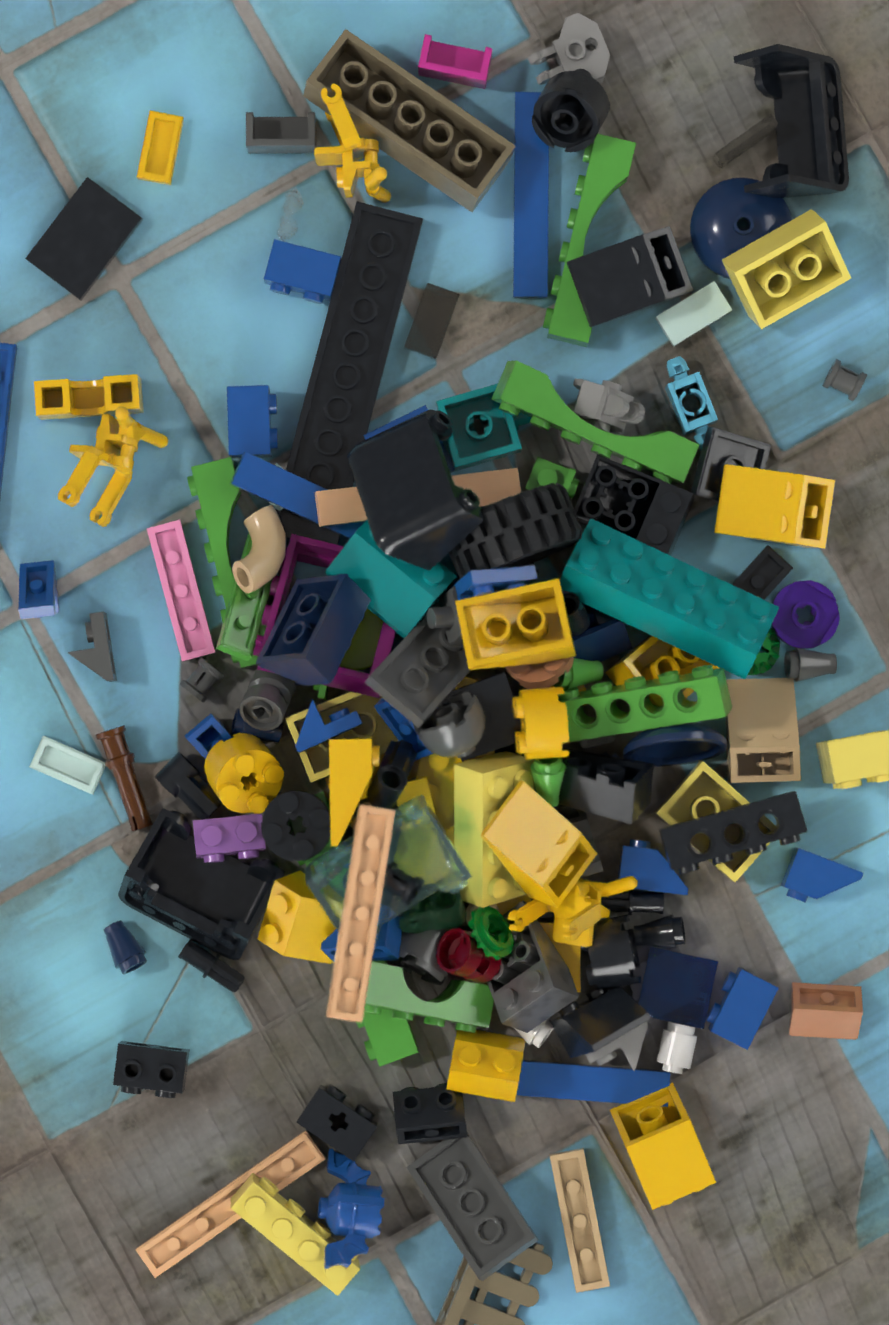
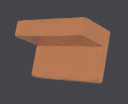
(825, 1011)

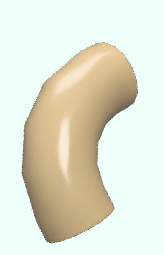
(266, 552)

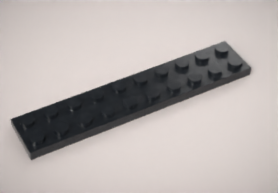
(351, 353)

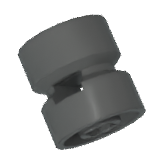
(266, 700)

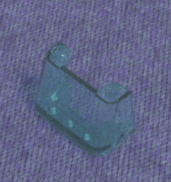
(416, 845)

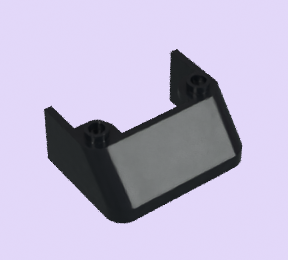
(809, 121)

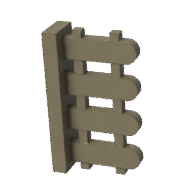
(460, 1306)

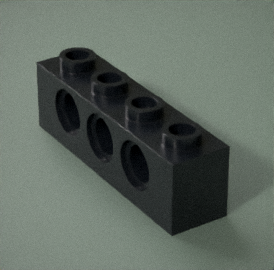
(782, 807)

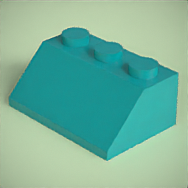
(396, 588)

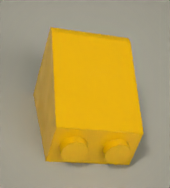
(663, 1146)

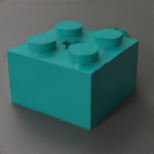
(499, 438)

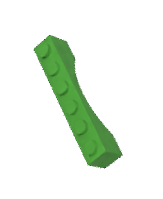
(607, 171)
(532, 394)
(217, 504)

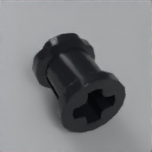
(402, 884)

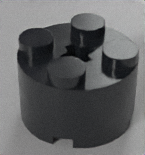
(570, 110)
(278, 833)
(612, 954)

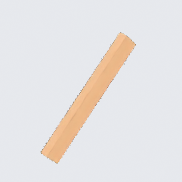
(346, 507)
(360, 913)
(215, 1212)

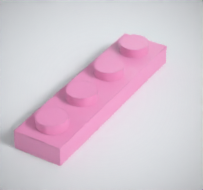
(181, 590)

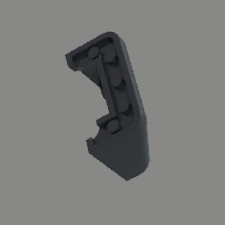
(411, 493)
(203, 901)

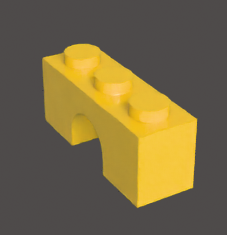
(87, 398)

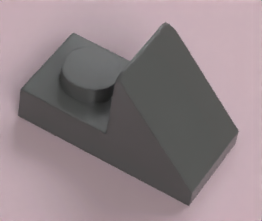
(101, 657)

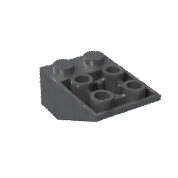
(531, 979)

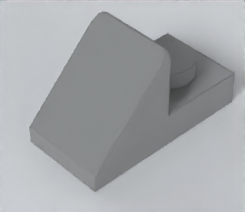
(629, 1043)

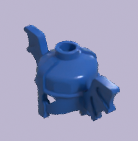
(349, 1210)

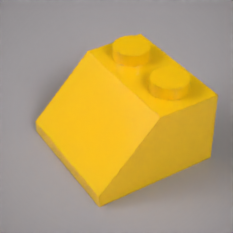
(295, 920)
(486, 1064)

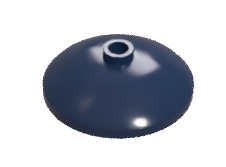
(716, 216)
(676, 745)

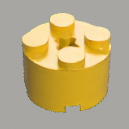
(542, 723)
(243, 773)

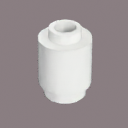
(677, 1047)

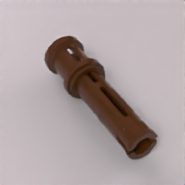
(120, 762)

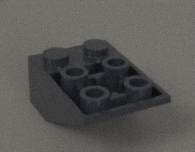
(630, 276)
(634, 504)

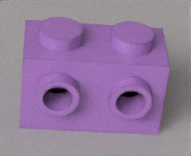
(229, 837)

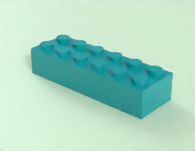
(668, 598)

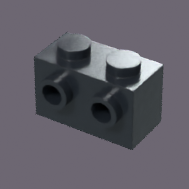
(151, 1068)
(429, 1114)

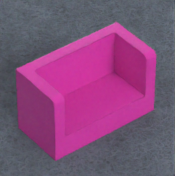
(454, 63)

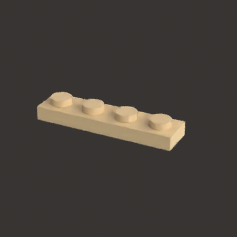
(579, 1220)

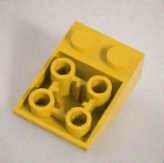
(774, 506)
(538, 846)

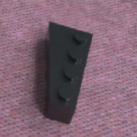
(605, 785)

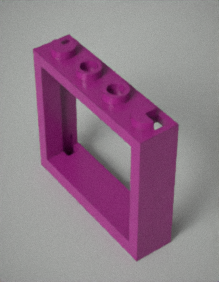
(322, 555)

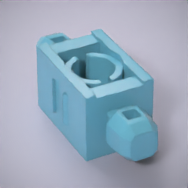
(678, 369)

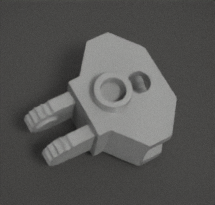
(572, 52)
(606, 405)

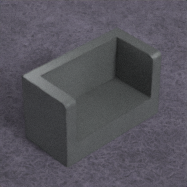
(281, 134)

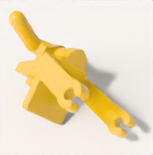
(351, 150)
(115, 448)
(577, 913)

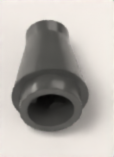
(807, 664)

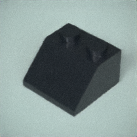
(598, 1020)

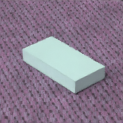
(693, 314)
(68, 765)

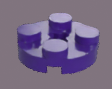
(823, 610)

